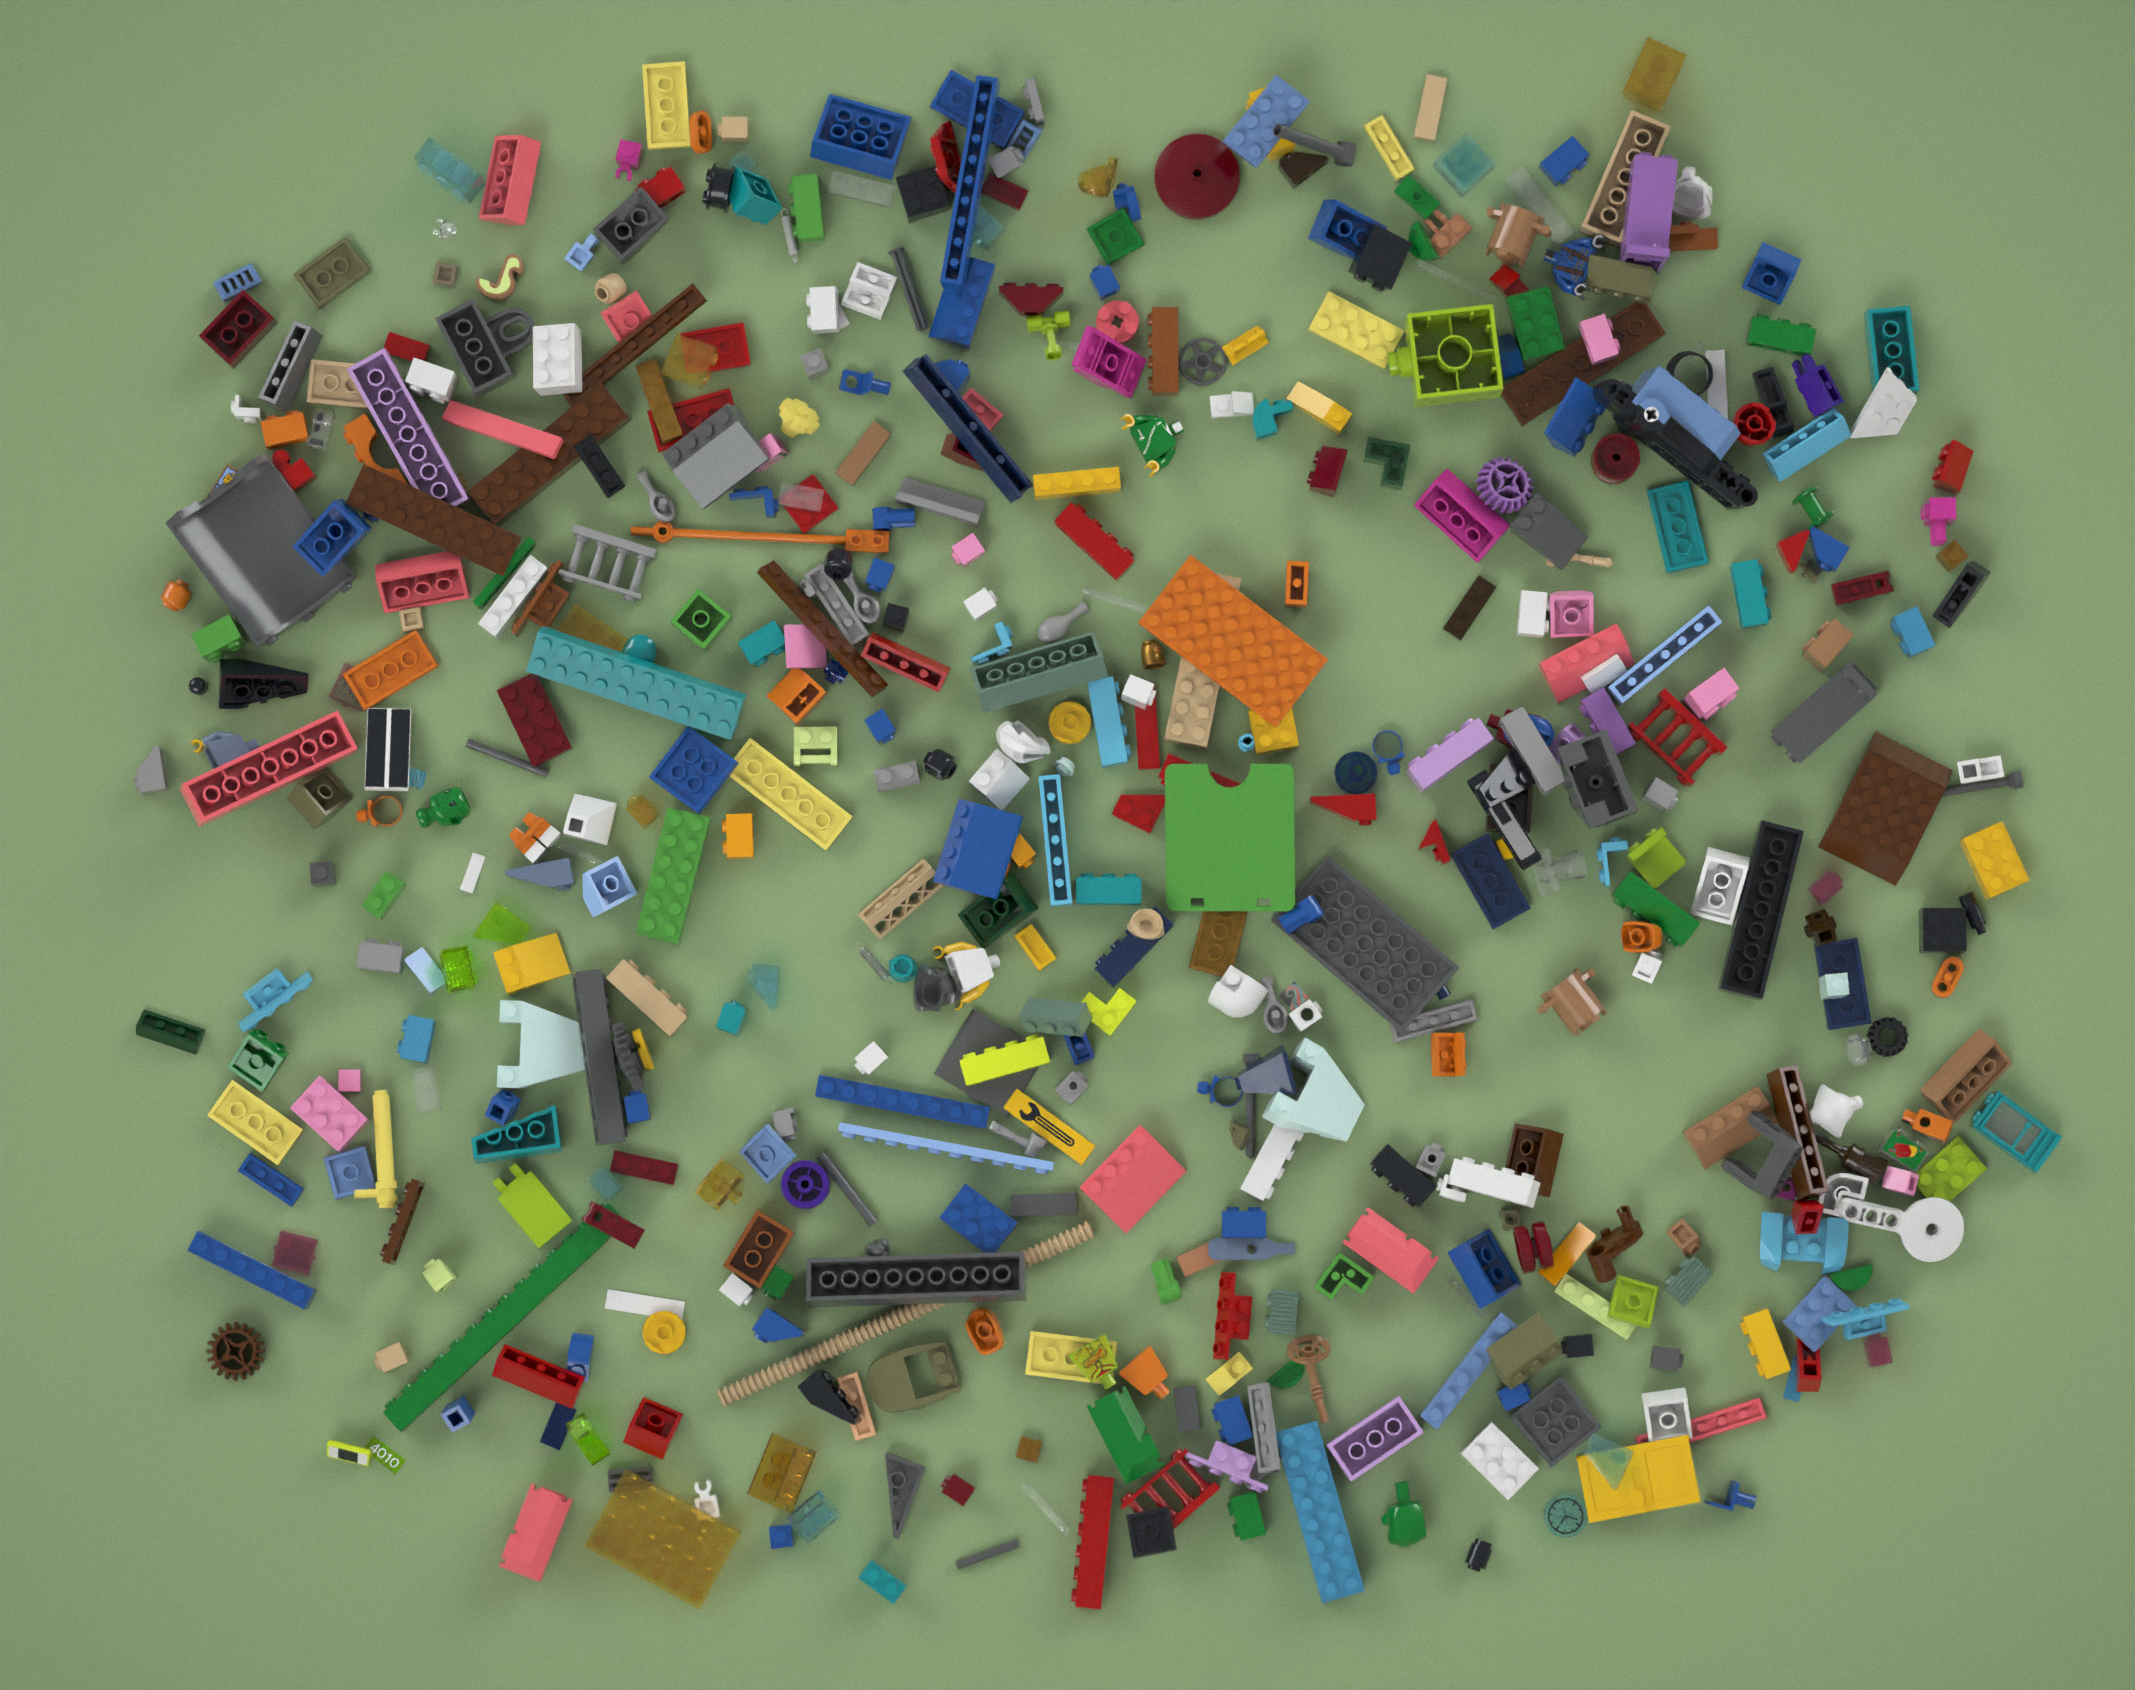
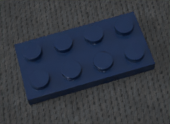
(1490, 881)
(1844, 957)

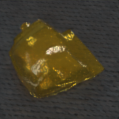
(1098, 180)

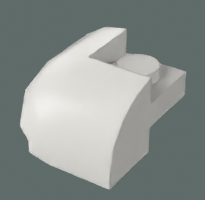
(1237, 994)
(1842, 1186)

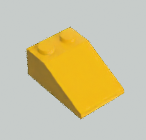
(531, 963)

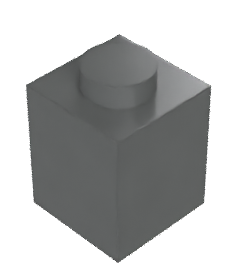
(322, 874)
(1666, 1358)

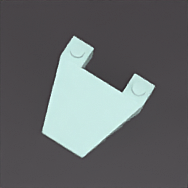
(547, 1046)
(1325, 1102)

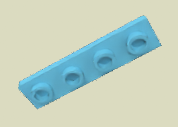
(271, 993)
(1865, 1321)

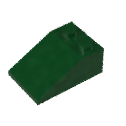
(992, 918)

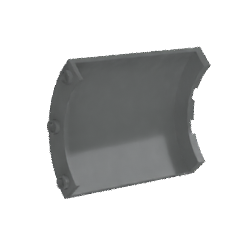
(245, 551)

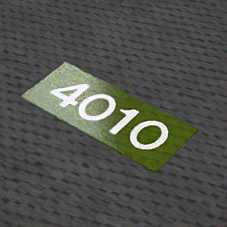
(385, 1455)

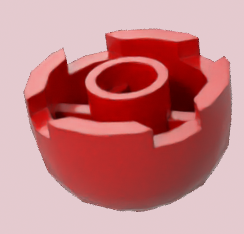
(1754, 424)

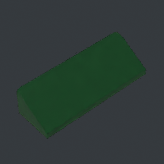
(170, 1032)

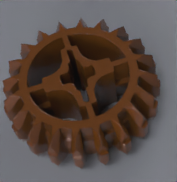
(241, 1359)

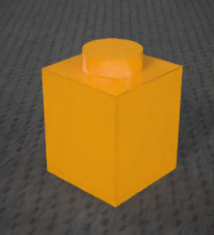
(1022, 853)

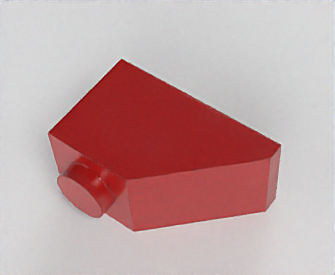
(1806, 1216)

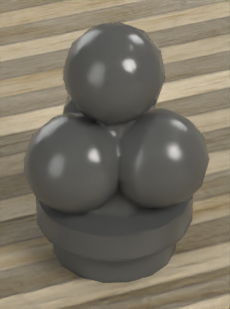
(878, 1247)

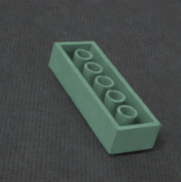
(1039, 672)

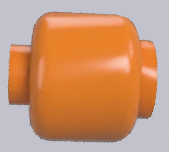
(176, 595)

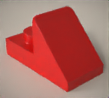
(1507, 281)
(1434, 837)

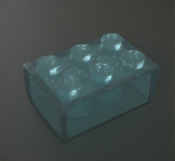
(449, 171)

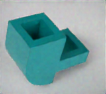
(1263, 417)

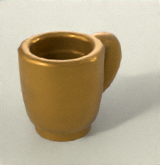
(1152, 655)

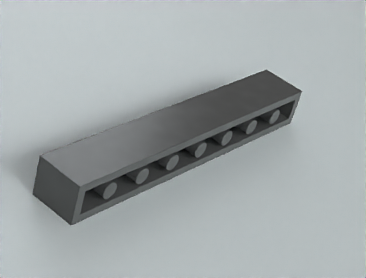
(599, 1057)

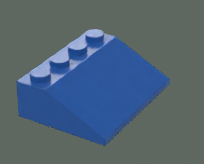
(860, 137)
(977, 849)

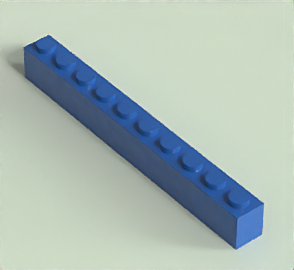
(970, 183)

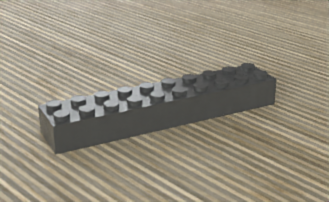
(916, 1279)

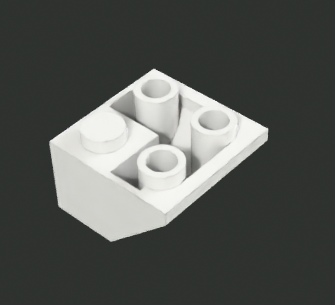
(590, 819)

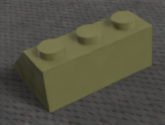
(1621, 279)
(1524, 1351)

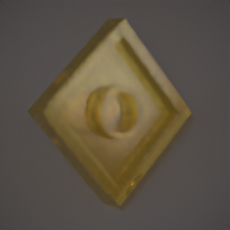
(720, 1185)

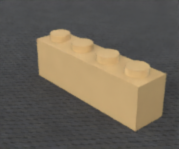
(647, 997)

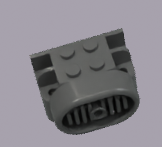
(1596, 761)

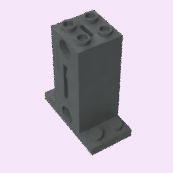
(1824, 712)

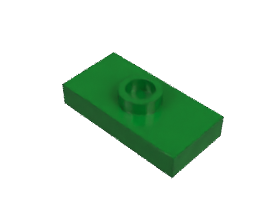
(1417, 197)

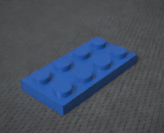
(955, 102)

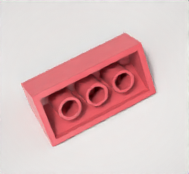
(510, 179)
(421, 581)
(1565, 668)

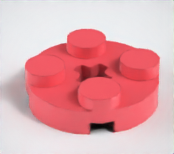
(1123, 311)

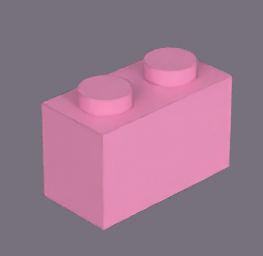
(1599, 339)

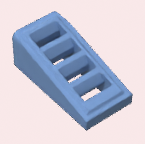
(1033, 139)
(226, 297)

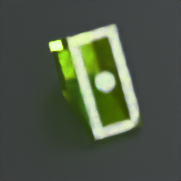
(587, 1439)

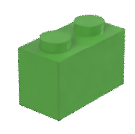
(383, 895)

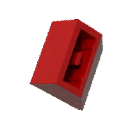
(1953, 466)

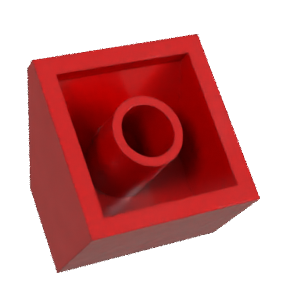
(652, 1428)

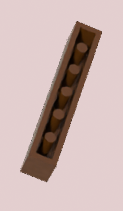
(1795, 1118)

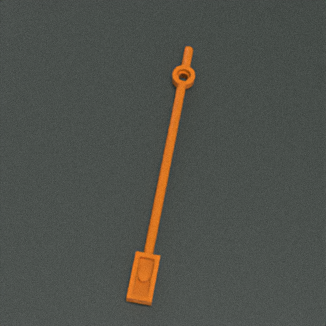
(855, 540)

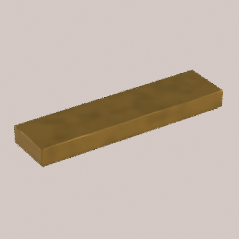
(659, 401)

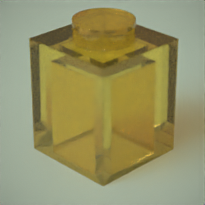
(642, 810)

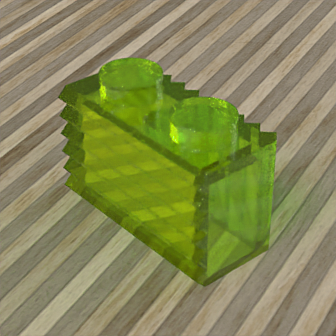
(458, 970)

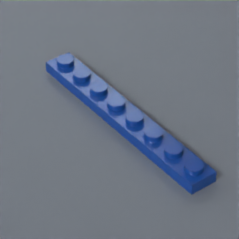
(902, 1101)

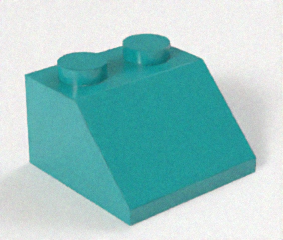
(753, 197)

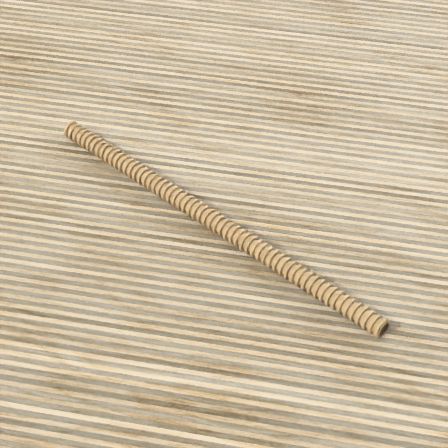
(879, 1325)

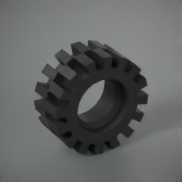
(1899, 1030)

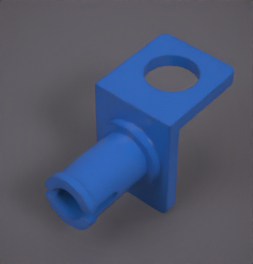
(865, 383)
(1735, 1497)

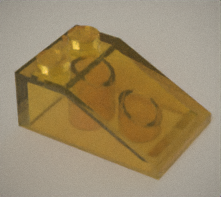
(1654, 75)

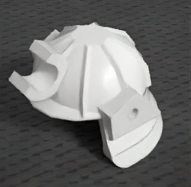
(1691, 196)

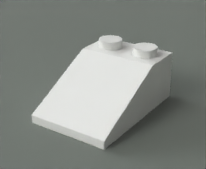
(1720, 886)

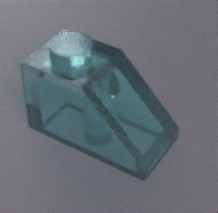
(765, 982)

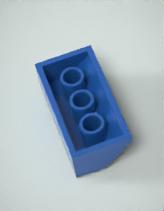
(961, 310)

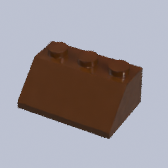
(1535, 1153)

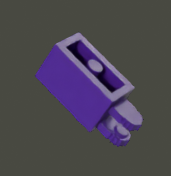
(1816, 386)

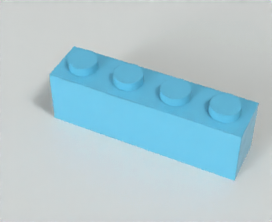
(1806, 444)
(1107, 722)

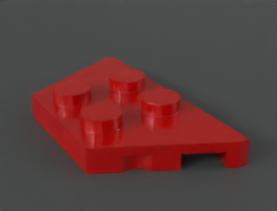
(946, 155)

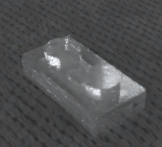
(801, 497)

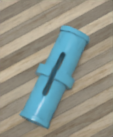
(1246, 737)

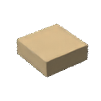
(411, 619)

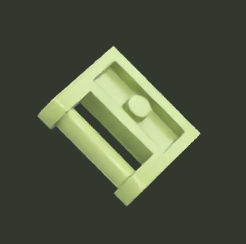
(815, 739)

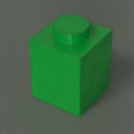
(777, 1283)

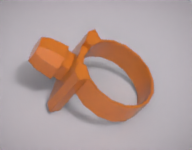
(364, 815)

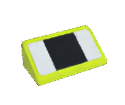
(349, 1452)

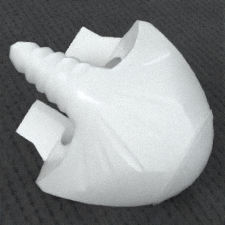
(1833, 1109)

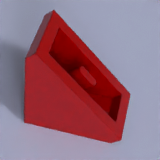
(1791, 550)

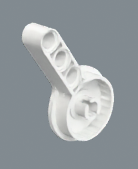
(1912, 1225)

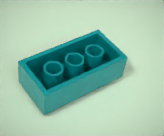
(1891, 345)

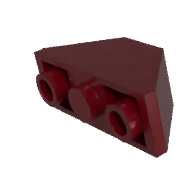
(1031, 298)

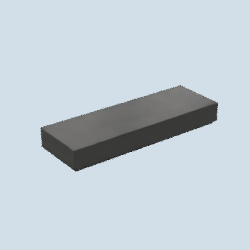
(1043, 1204)

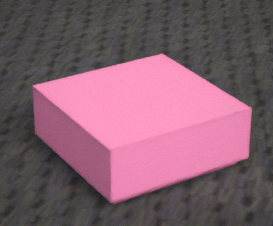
(349, 1080)

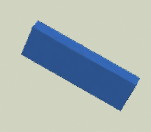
(271, 1179)

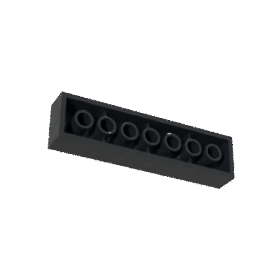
(1760, 910)

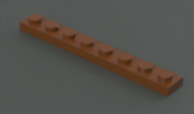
(638, 341)
(822, 628)

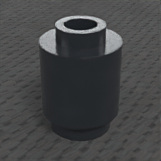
(1478, 1555)

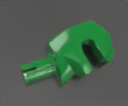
(1404, 1518)

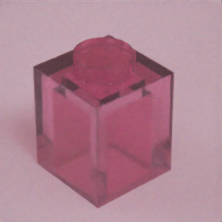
(1826, 887)
(1877, 1350)

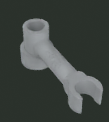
(1032, 1145)

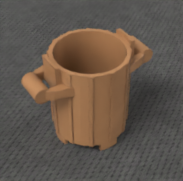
(1514, 233)
(1574, 1002)

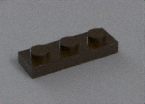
(1469, 608)

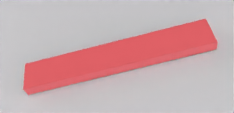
(502, 429)
(1722, 1420)

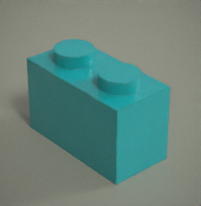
(762, 644)
(732, 1018)
(882, 1581)

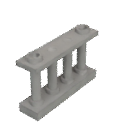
(623, 548)

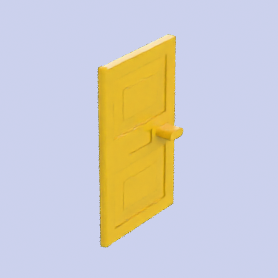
(1655, 1479)

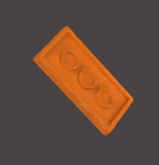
(390, 670)

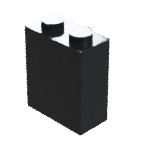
(1379, 258)

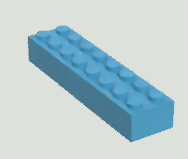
(1319, 1512)

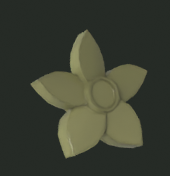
(1810, 571)

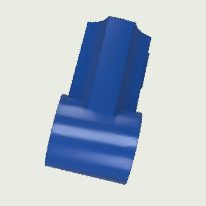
(886, 518)
(1305, 912)

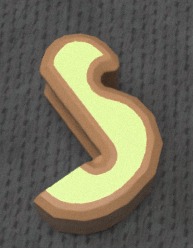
(506, 282)

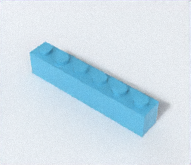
(1055, 840)

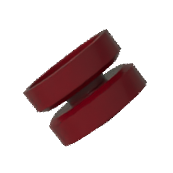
(1627, 455)
(1533, 1247)

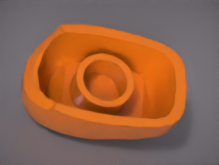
(1640, 936)
(985, 1330)

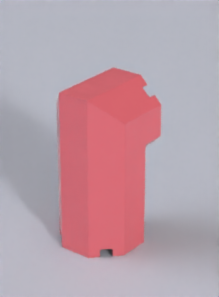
(1389, 1251)
(537, 1532)

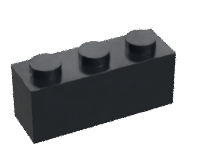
(1402, 1176)

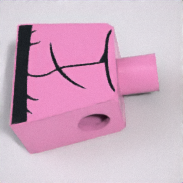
(774, 449)

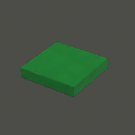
(1115, 237)

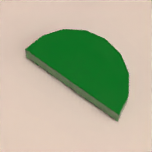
(1421, 245)
(1853, 1278)
(1287, 1375)

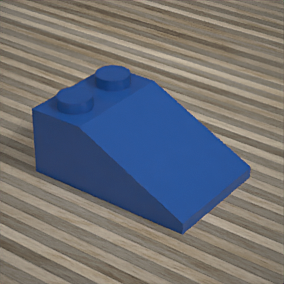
(1340, 228)
(332, 536)

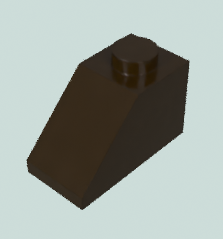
(1300, 166)

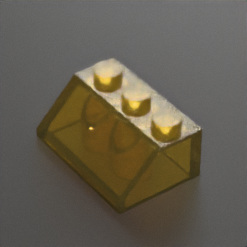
(781, 1472)

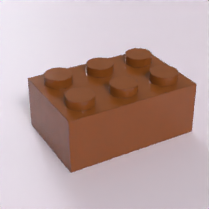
(759, 1249)

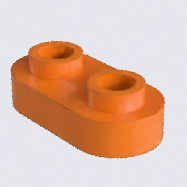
(700, 132)
(1946, 977)

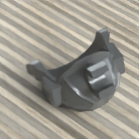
(933, 988)

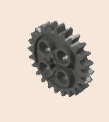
(628, 1056)

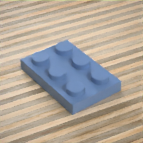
(1807, 1316)

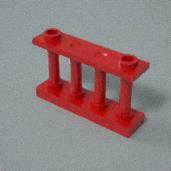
(1682, 716)
(1189, 1502)

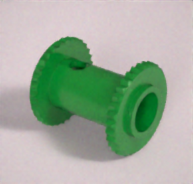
(1813, 507)

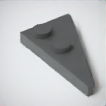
(903, 1483)

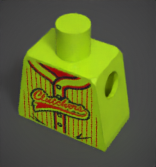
(1096, 1361)

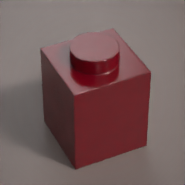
(957, 1489)

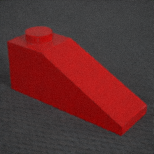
(1354, 808)
(1807, 1368)

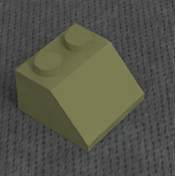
(319, 798)

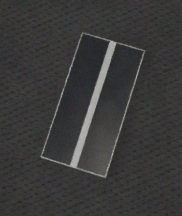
(388, 749)

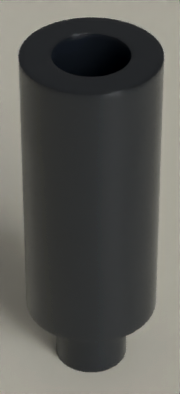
(1973, 912)

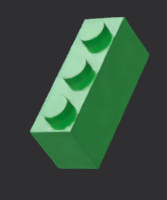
(1780, 335)

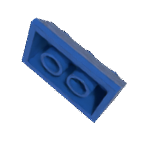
(1574, 419)
(1484, 1268)
(775, 1328)

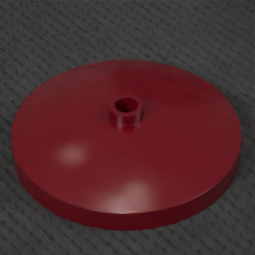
(1192, 195)

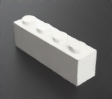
(513, 597)
(1270, 1161)
(1494, 1183)

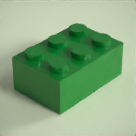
(1534, 322)

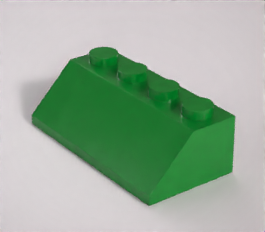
(1655, 909)

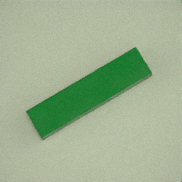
(498, 580)

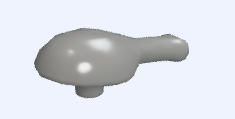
(659, 503)
(865, 605)
(1055, 627)
(1274, 1014)

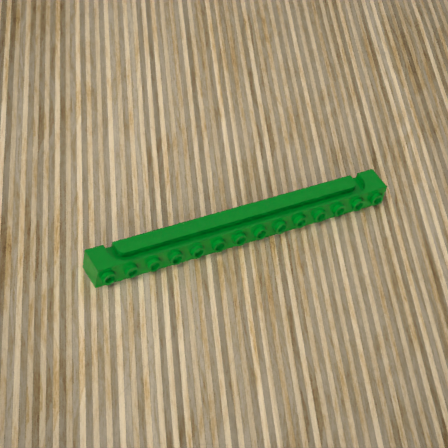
(496, 1323)

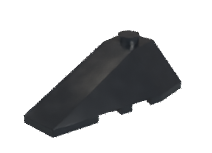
(252, 682)

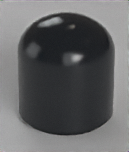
(198, 686)

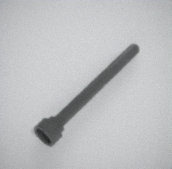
(2013, 780)
(1250, 1109)

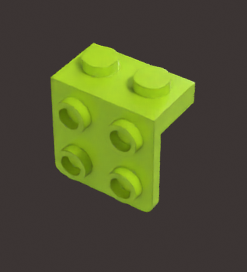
(1655, 858)

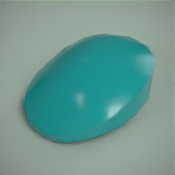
(640, 647)

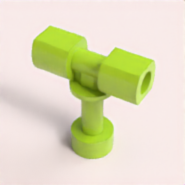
(1049, 327)

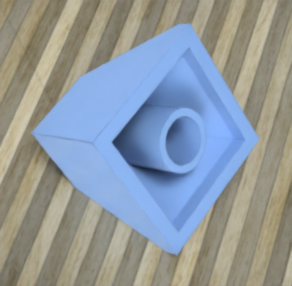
(606, 886)

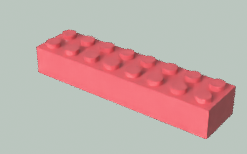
(268, 768)

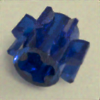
(835, 672)

